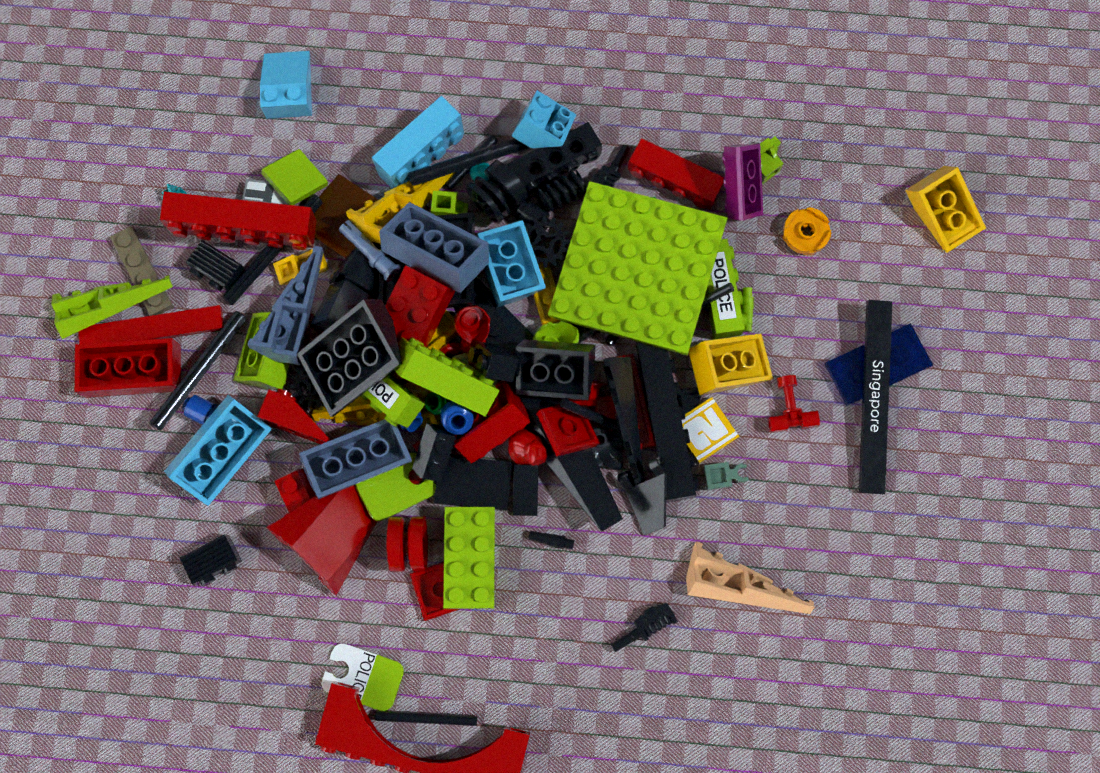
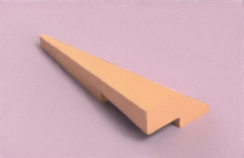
(720, 580)

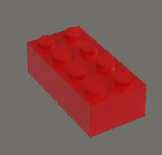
(417, 305)
(127, 367)

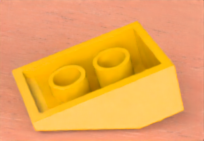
(946, 207)
(730, 363)

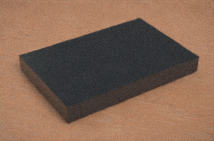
(475, 484)

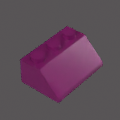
(743, 181)

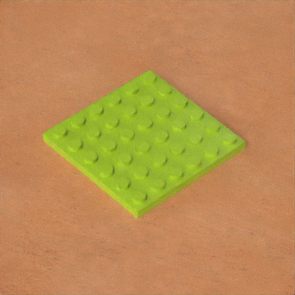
(638, 268)

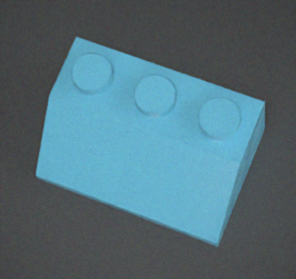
(512, 264)

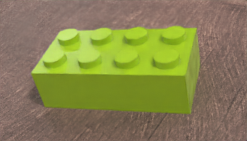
(445, 376)
(469, 557)

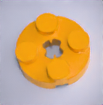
(797, 240)

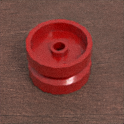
(407, 545)

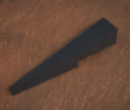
(621, 386)

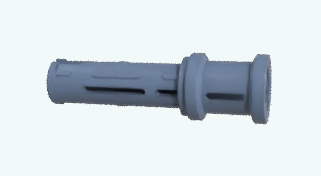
(376, 257)

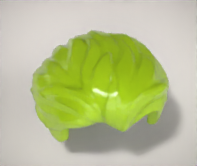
(557, 332)

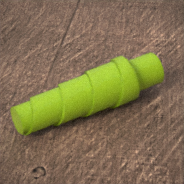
(747, 307)

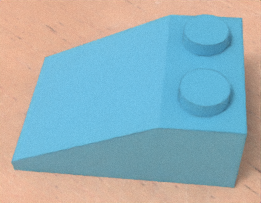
(286, 85)

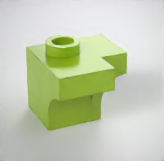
(770, 161)
(447, 203)

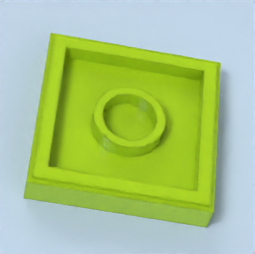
(294, 177)

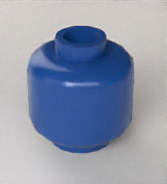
(456, 418)

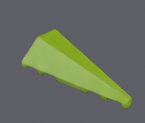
(88, 308)

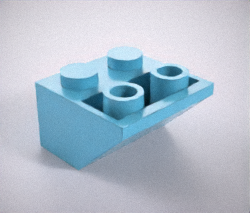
(543, 123)

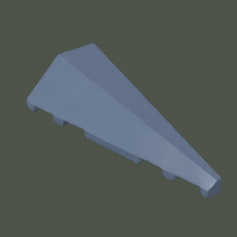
(285, 328)

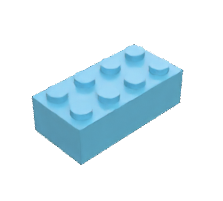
(419, 143)
(217, 450)

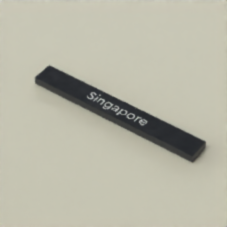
(875, 397)

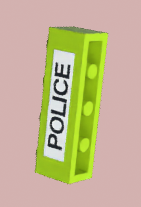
(725, 312)
(394, 400)

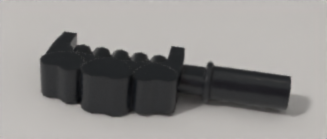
(609, 175)
(647, 624)

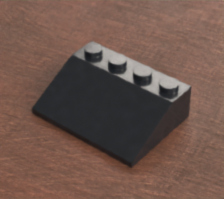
(352, 355)

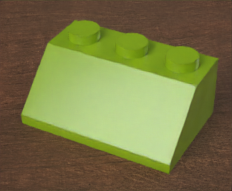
(256, 368)

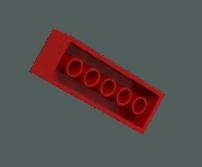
(238, 220)

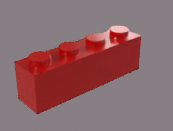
(675, 174)

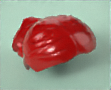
(471, 324)
(526, 448)

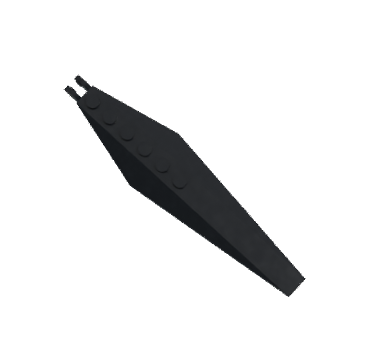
(575, 470)

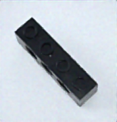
(581, 137)

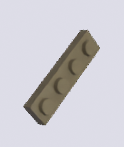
(140, 267)

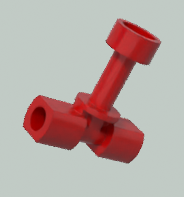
(792, 416)

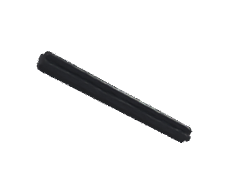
(465, 161)
(261, 262)
(197, 371)

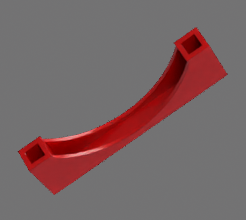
(349, 730)

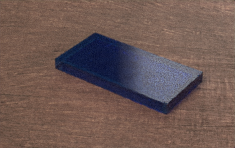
(906, 360)

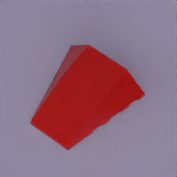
(327, 534)

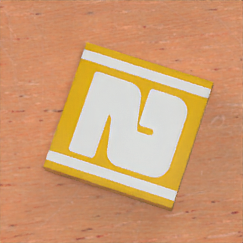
(708, 430)

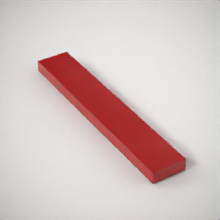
(156, 326)

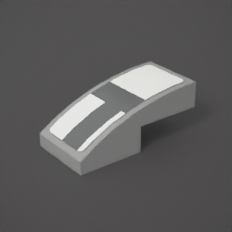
(261, 191)

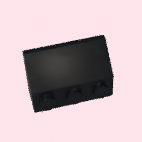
(555, 369)

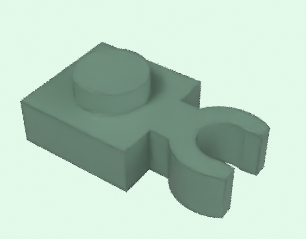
(721, 476)

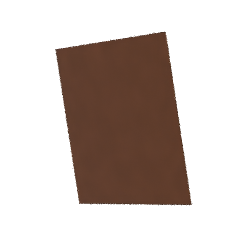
(336, 200)

